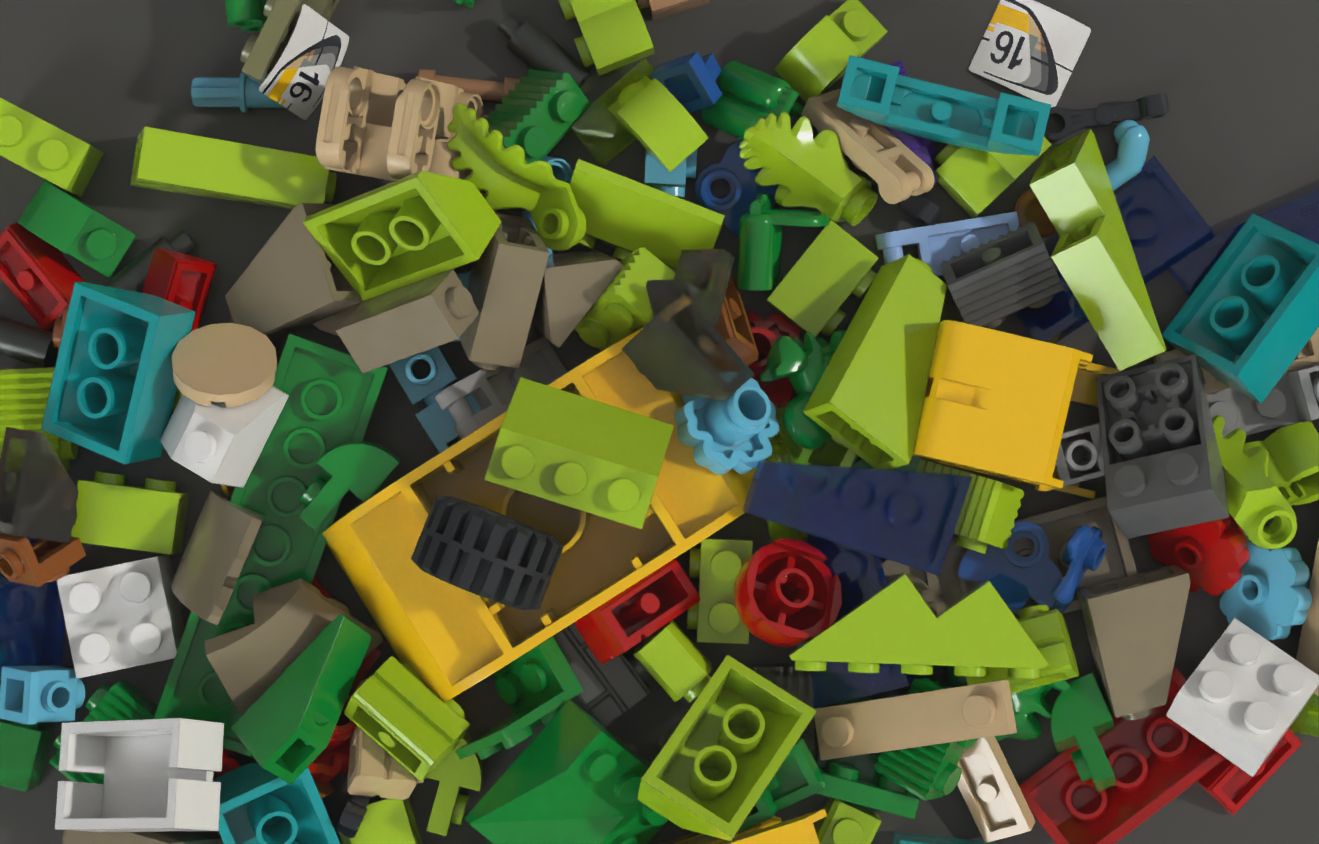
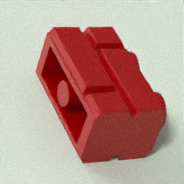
(637, 612)

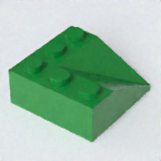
(569, 789)

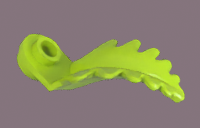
(807, 168)
(514, 182)
(1250, 493)

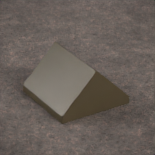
(569, 290)

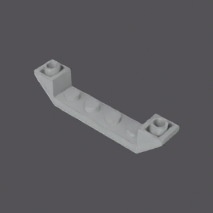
(1290, 401)

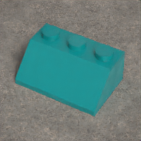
(1252, 308)
(116, 372)
(268, 810)

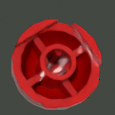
(787, 593)

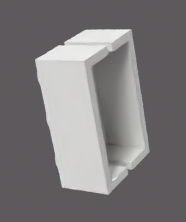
(152, 771)

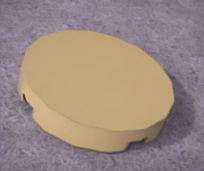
(224, 364)

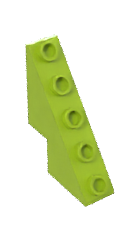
(1096, 249)
(903, 630)

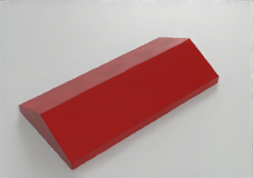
(1151, 767)

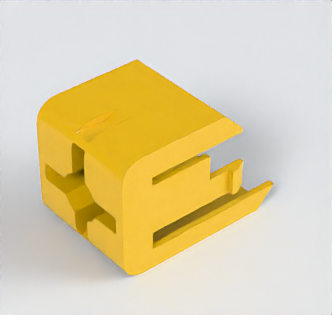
(1003, 403)

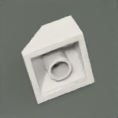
(219, 440)

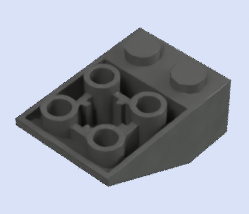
(1160, 448)

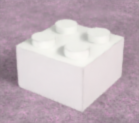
(121, 615)
(1243, 697)

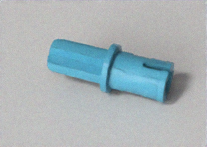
(230, 93)

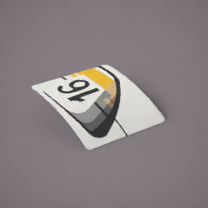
(1030, 49)
(305, 64)

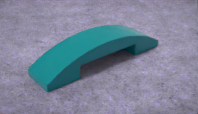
(942, 112)

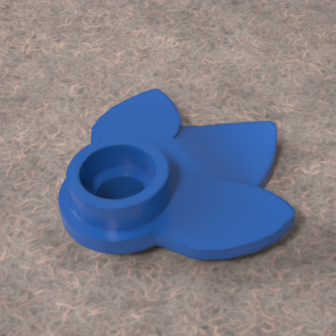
(742, 187)
(1081, 553)
(1016, 576)

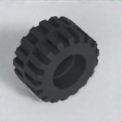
(487, 553)

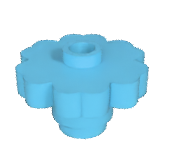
(729, 432)
(1270, 593)

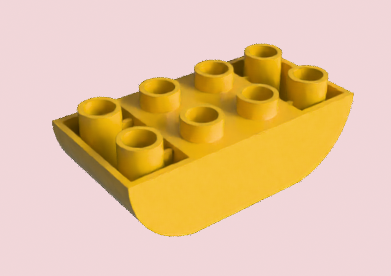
(463, 637)

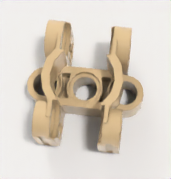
(388, 127)

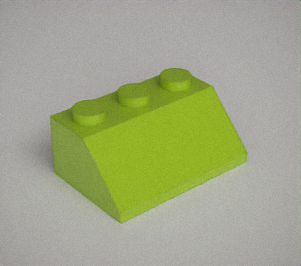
(639, 216)
(405, 231)
(579, 453)
(724, 752)

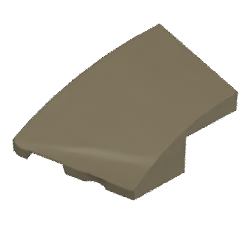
(215, 556)
(284, 626)

